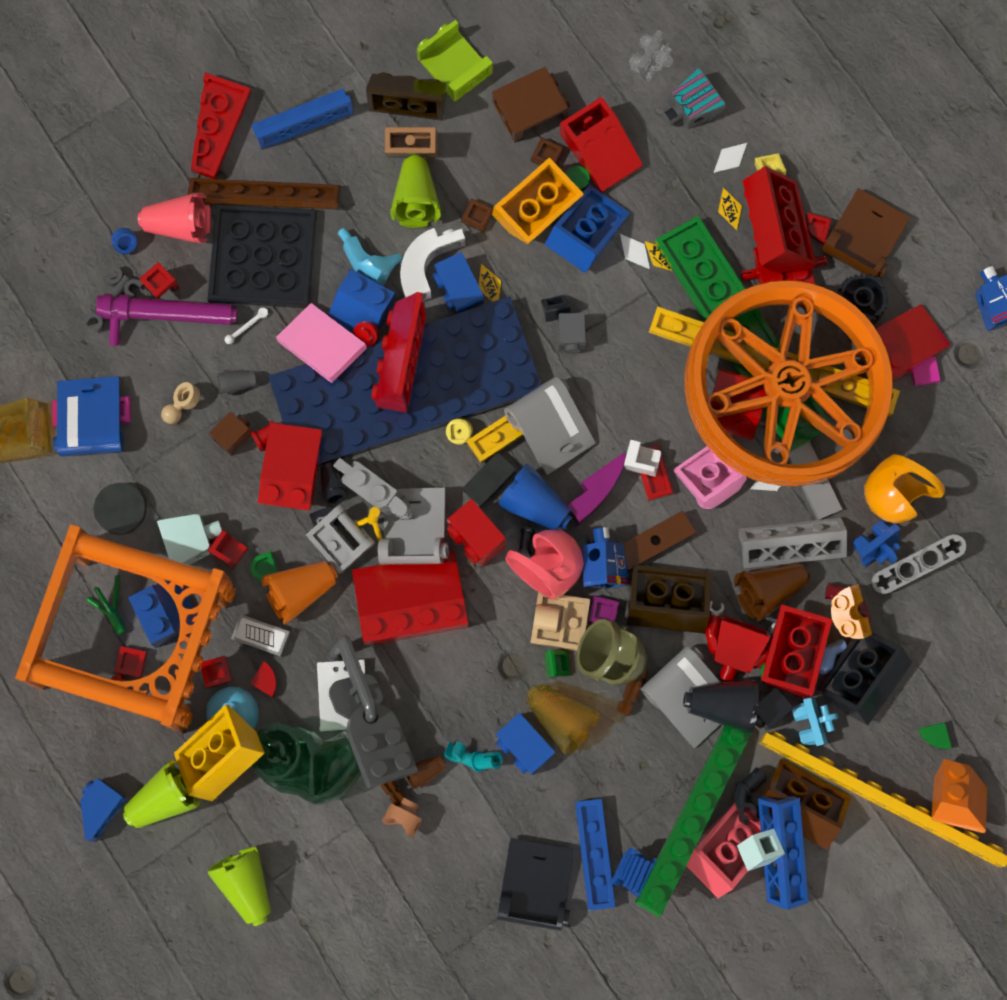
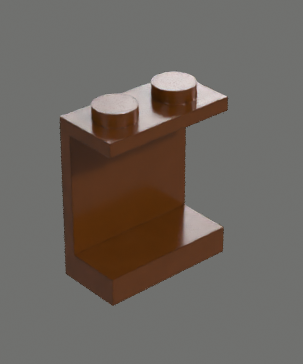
(529, 102)

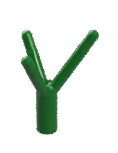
(106, 608)

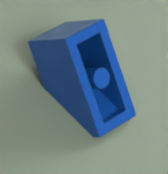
(99, 807)

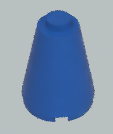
(535, 500)

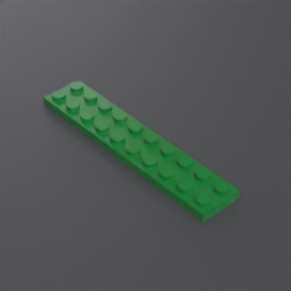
(710, 282)

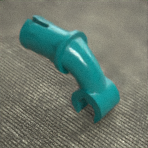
(477, 760)

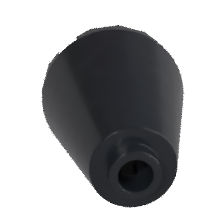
(725, 703)

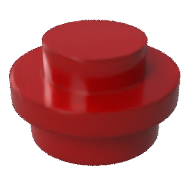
(366, 332)

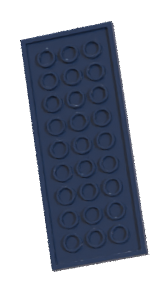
(461, 370)

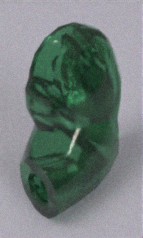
(304, 764)

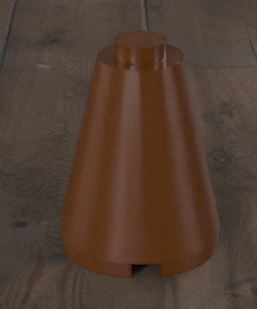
(769, 587)

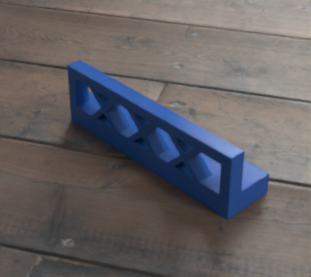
(302, 118)
(791, 867)

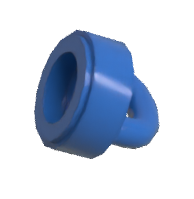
(124, 241)

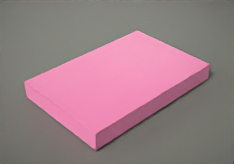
(321, 342)

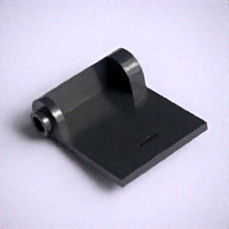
(535, 887)

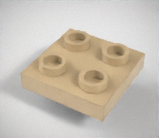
(560, 621)

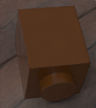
(231, 432)

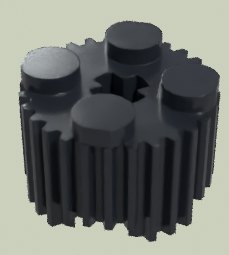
(870, 291)

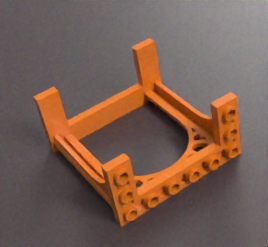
(215, 592)

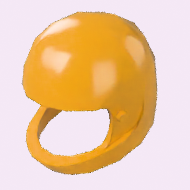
(892, 490)

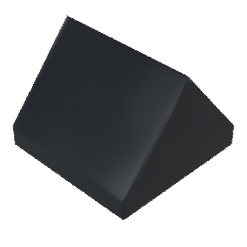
(554, 306)

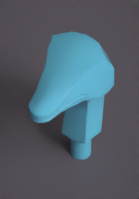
(373, 267)

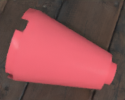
(178, 218)

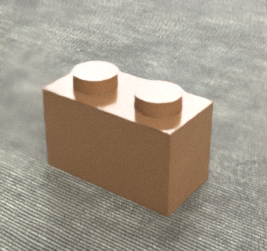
(411, 141)

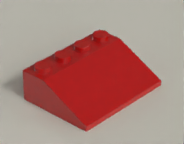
(401, 354)
(409, 600)

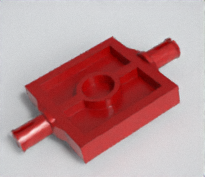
(765, 275)

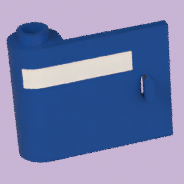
(88, 417)

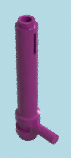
(125, 307)

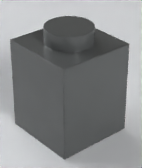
(571, 332)

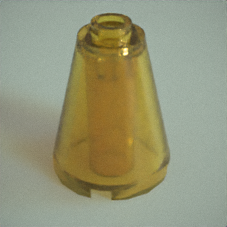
(562, 717)

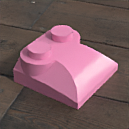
(709, 478)

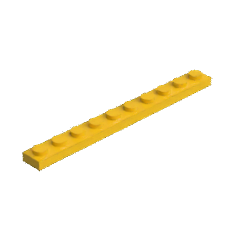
(684, 330)
(893, 803)

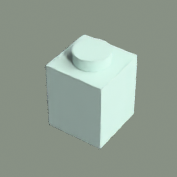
(760, 849)

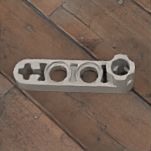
(920, 567)

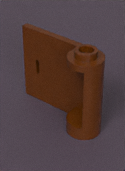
(866, 234)

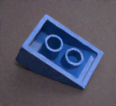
(587, 228)

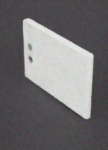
(326, 677)

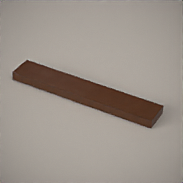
(266, 193)

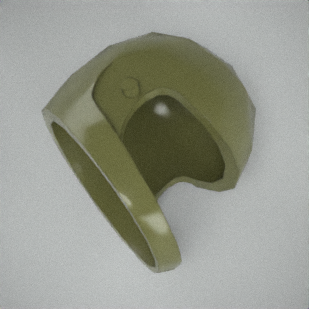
(611, 653)

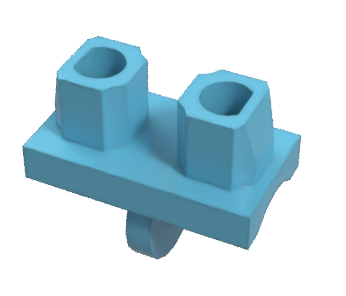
(810, 710)

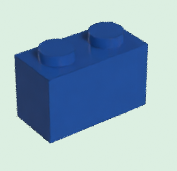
(458, 284)
(524, 744)

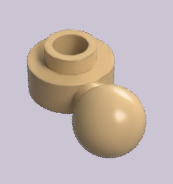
(185, 397)

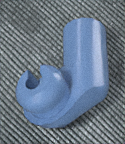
(830, 653)

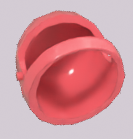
(553, 566)

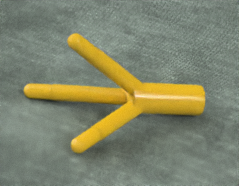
(371, 519)

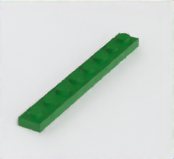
(692, 820)

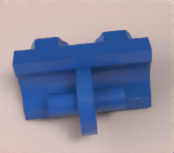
(880, 548)

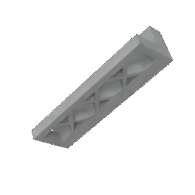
(793, 534)

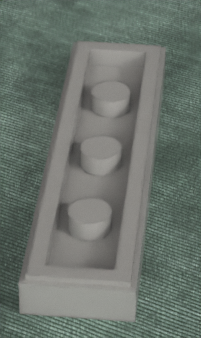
(820, 495)

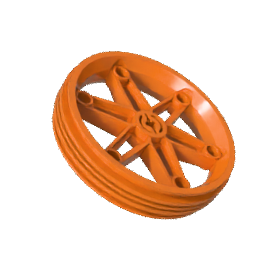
(810, 298)

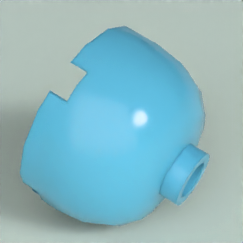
(236, 698)

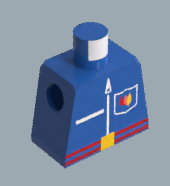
(992, 298)
(604, 562)

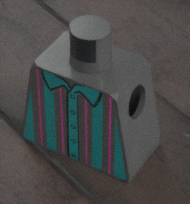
(694, 101)

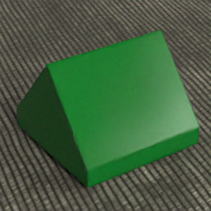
(557, 664)

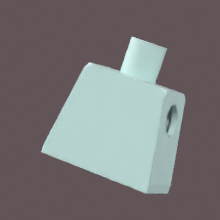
(188, 537)

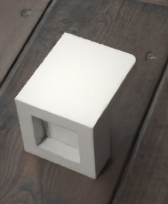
(642, 459)

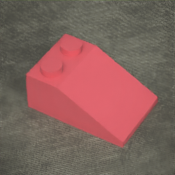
(716, 855)

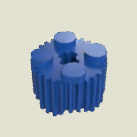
(632, 871)

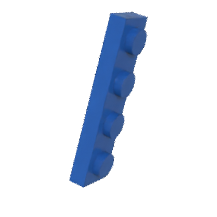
(594, 854)

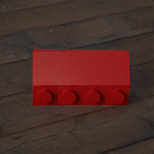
(778, 221)

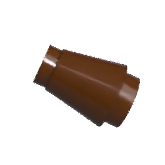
(427, 771)

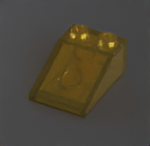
(24, 430)

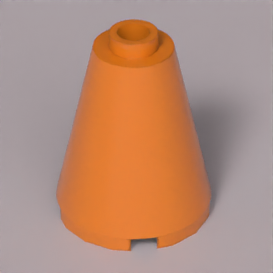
(298, 588)

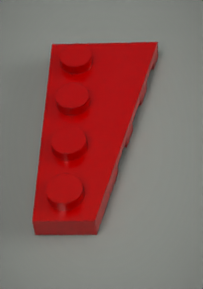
(217, 122)

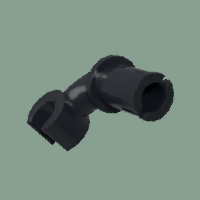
(744, 792)

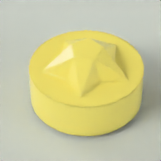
(459, 431)

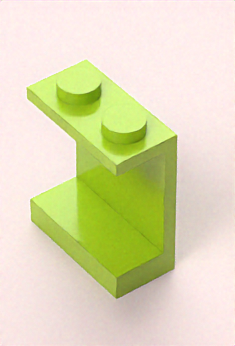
(453, 61)

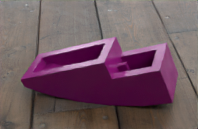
(596, 490)

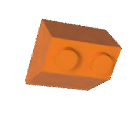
(959, 797)

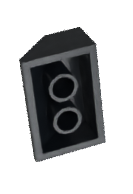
(865, 676)

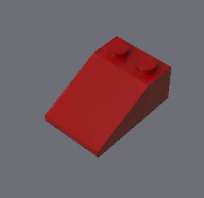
(911, 340)
(290, 466)

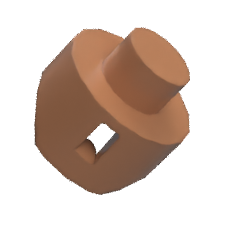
(403, 815)

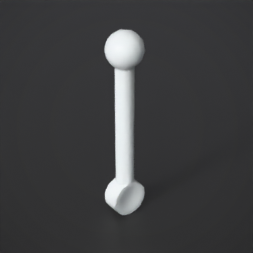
(262, 313)

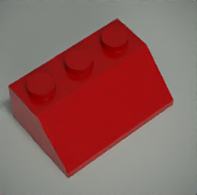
(796, 651)

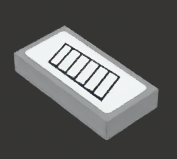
(260, 635)

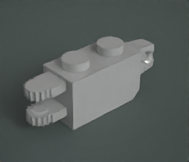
(374, 489)

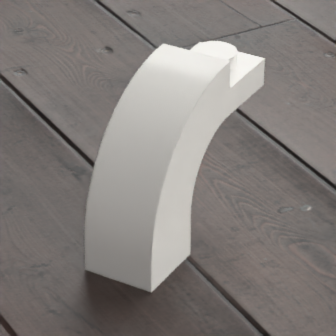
(421, 253)

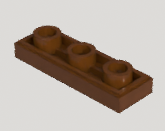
(669, 534)

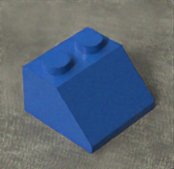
(360, 301)
(159, 613)

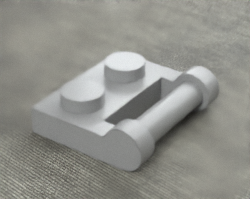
(334, 544)

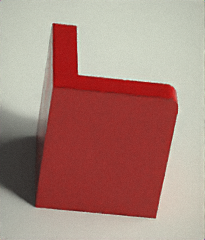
(158, 280)
(227, 550)

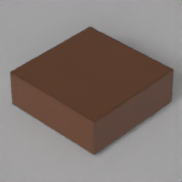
(545, 150)
(477, 215)

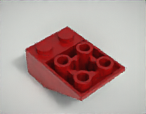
(600, 144)

